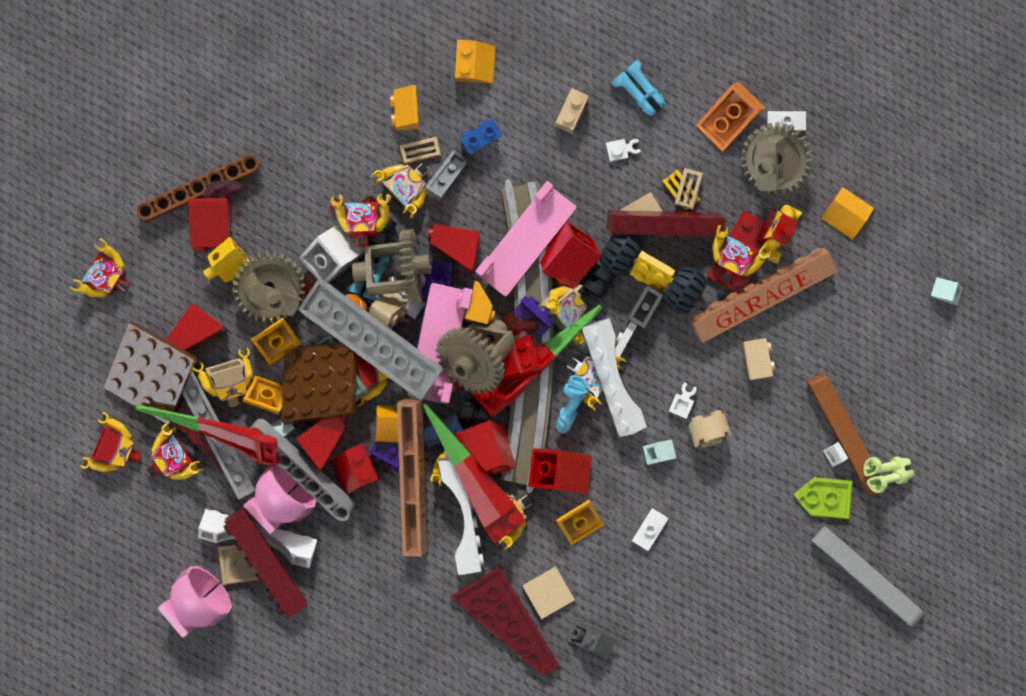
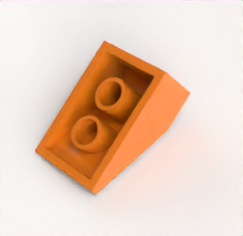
(730, 116)

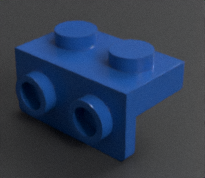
(481, 136)

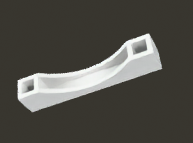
(601, 344)
(295, 547)
(467, 555)

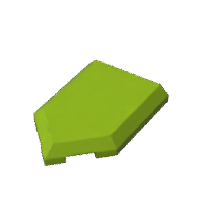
(826, 497)

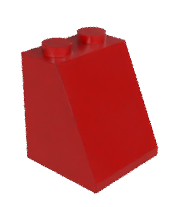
(209, 222)
(456, 244)
(570, 256)
(195, 329)
(323, 439)
(489, 447)
(354, 469)
(560, 470)

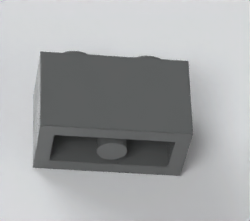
(645, 307)

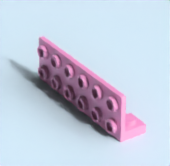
(526, 239)
(442, 313)

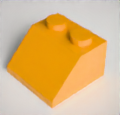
(474, 62)
(406, 108)
(480, 307)

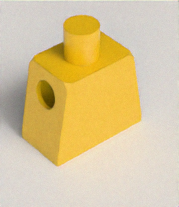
(225, 261)

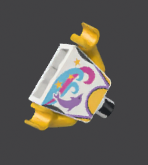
(588, 372)

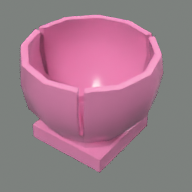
(273, 505)
(188, 608)

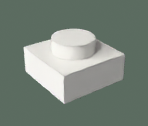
(835, 454)

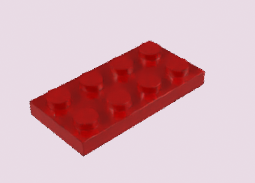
(746, 231)

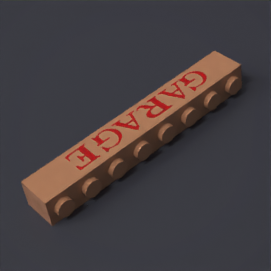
(762, 294)
(412, 477)

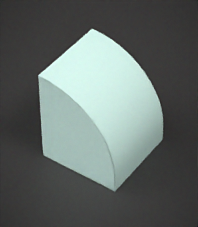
(947, 291)
(284, 430)
(659, 452)

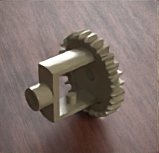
(763, 162)
(414, 266)
(267, 301)
(476, 355)

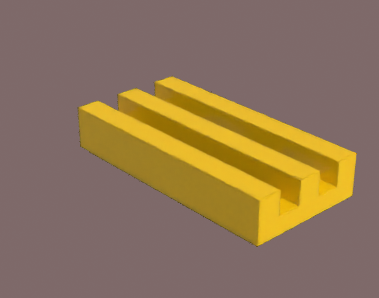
(672, 191)

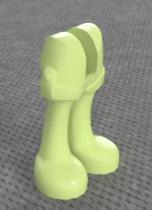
(895, 466)

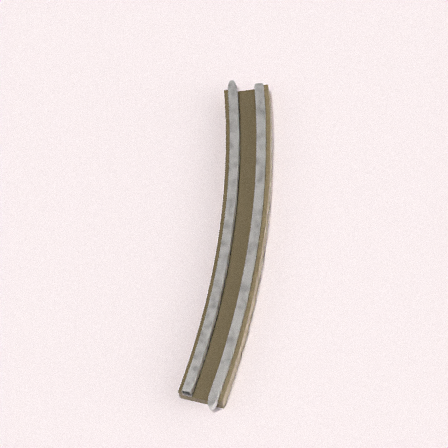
(531, 409)

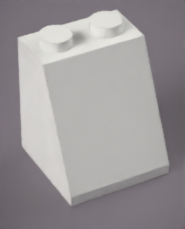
(331, 253)

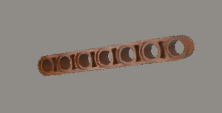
(188, 188)
(842, 427)

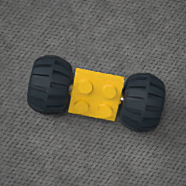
(684, 289)

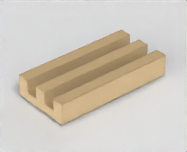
(423, 157)
(684, 205)

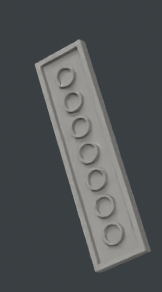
(370, 339)

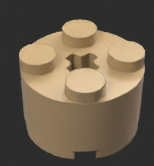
(710, 429)

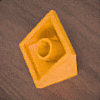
(847, 213)
(276, 340)
(265, 395)
(386, 424)
(579, 522)

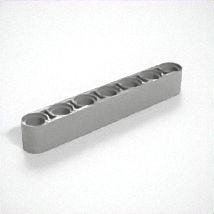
(311, 474)
(868, 576)

